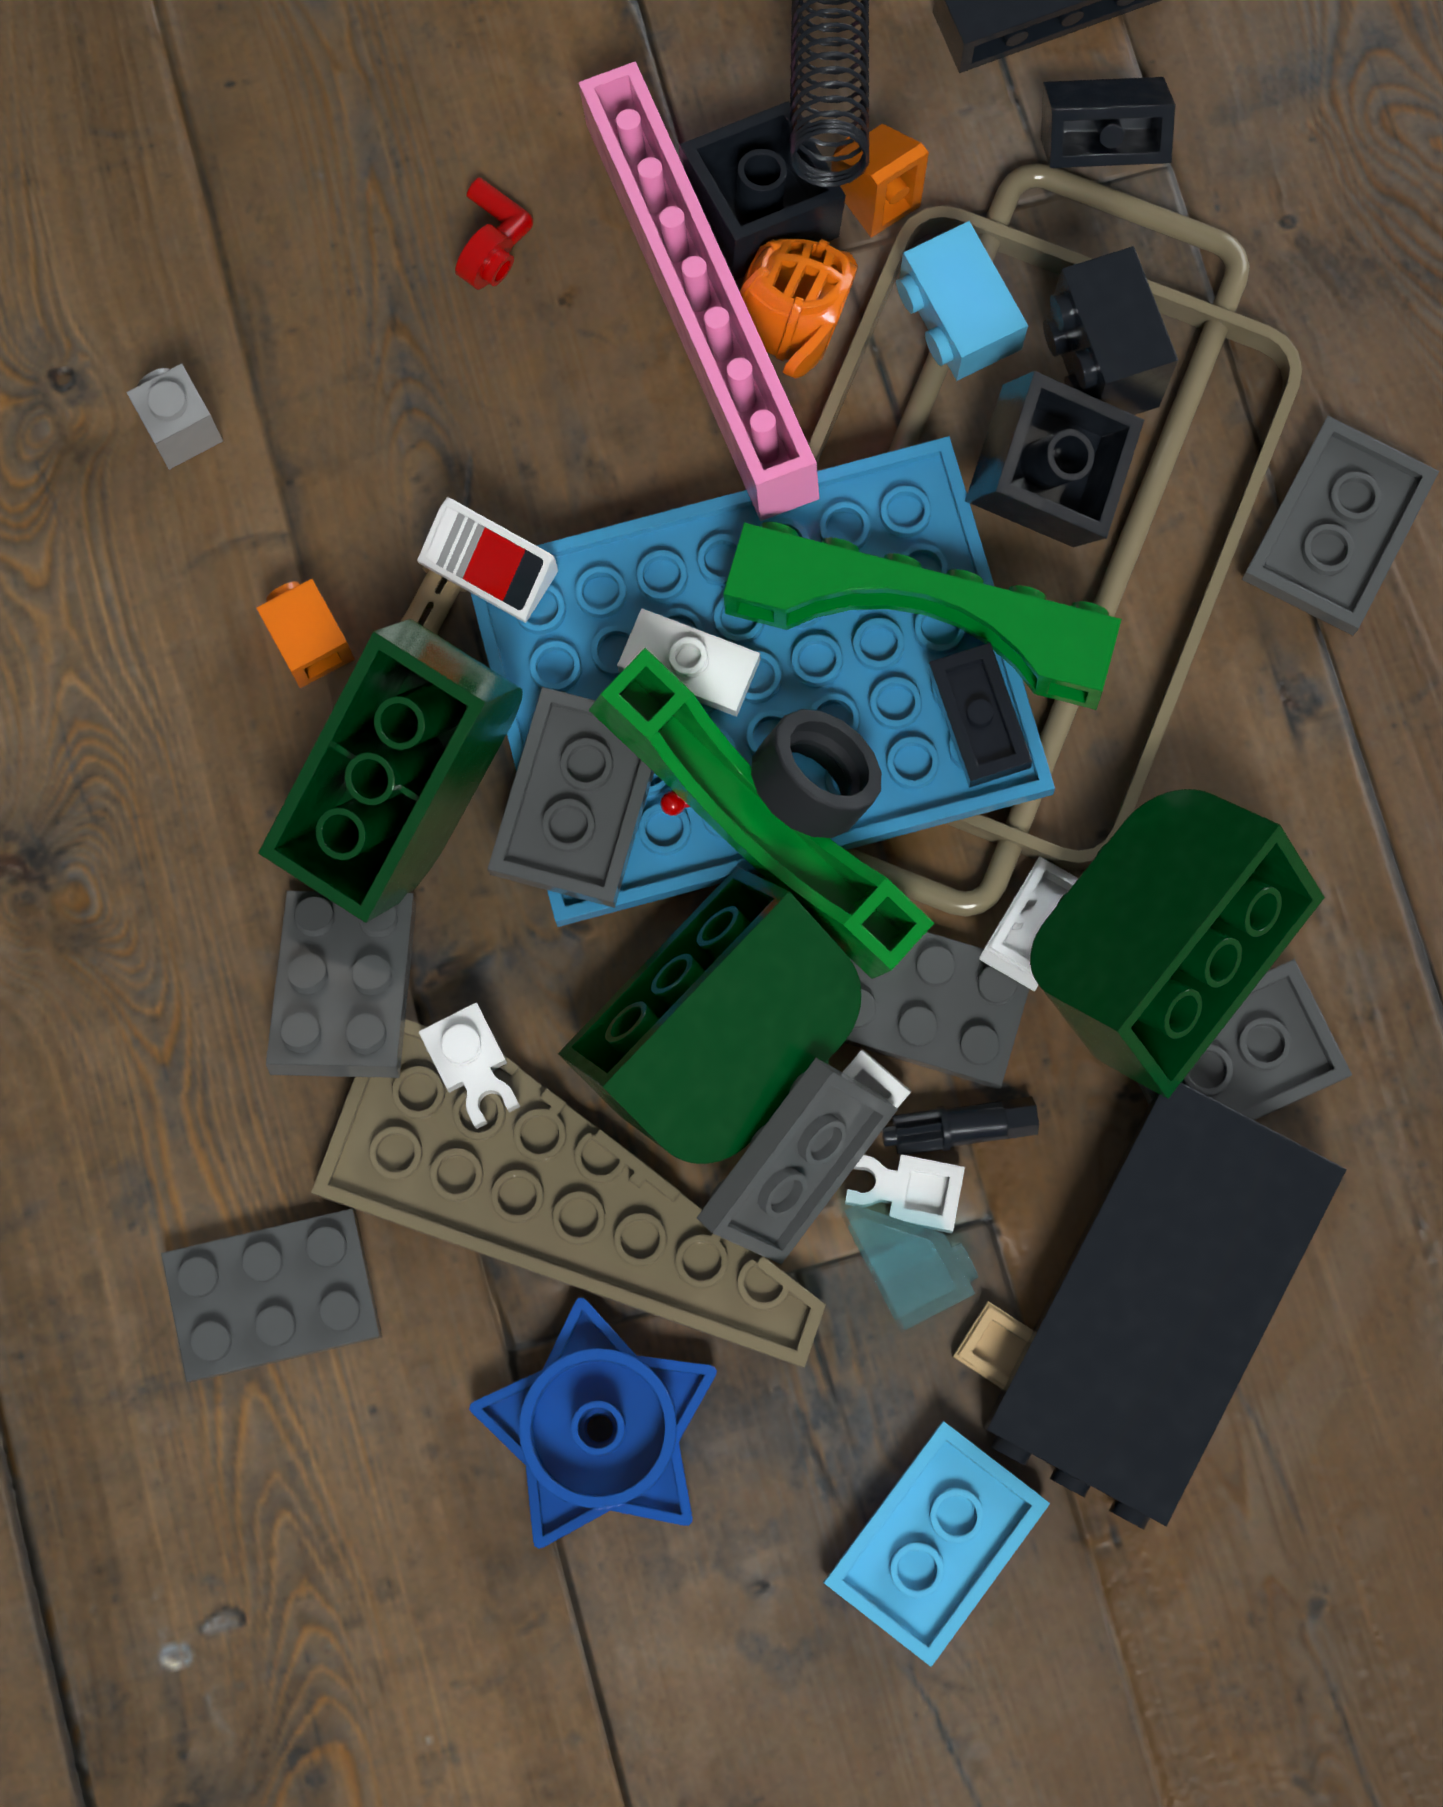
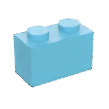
(961, 301)

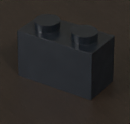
(1107, 122)

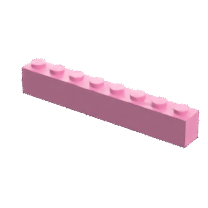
(700, 293)

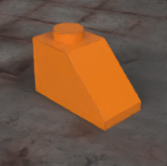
(891, 181)

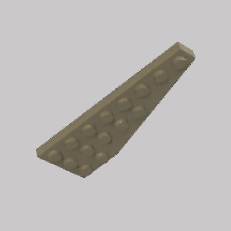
(553, 1200)

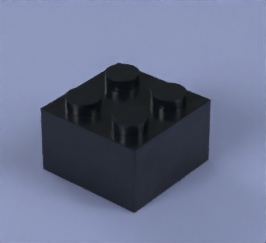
(752, 190)
(1111, 332)
(1054, 460)

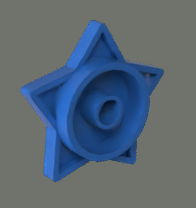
(548, 1418)

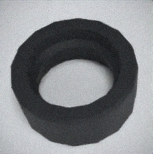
(798, 799)

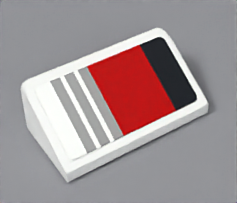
(487, 560)

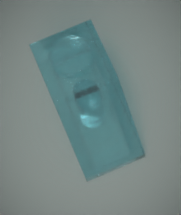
(911, 1265)

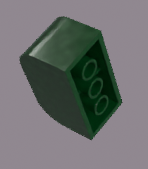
(392, 770)
(1171, 932)
(720, 1021)

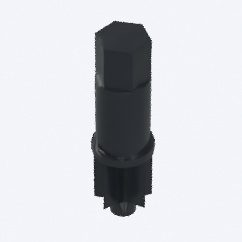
(962, 1125)

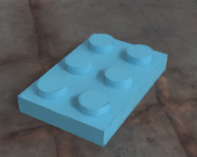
(936, 1543)

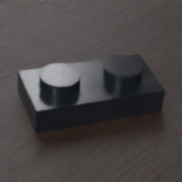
(980, 715)

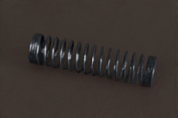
(805, 129)

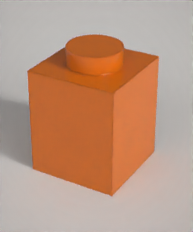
(305, 631)

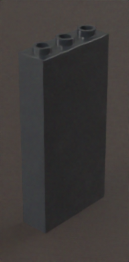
(1163, 1304)

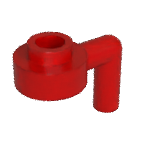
(487, 254)

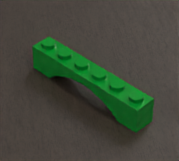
(793, 579)
(688, 752)

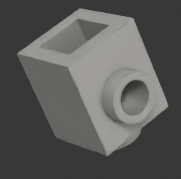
(174, 415)

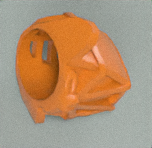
(797, 298)

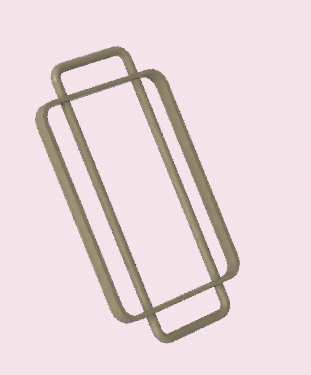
(1217, 323)

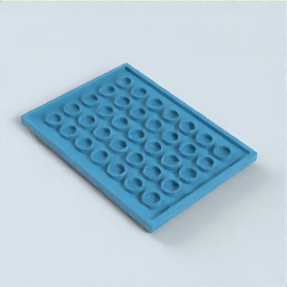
(847, 664)

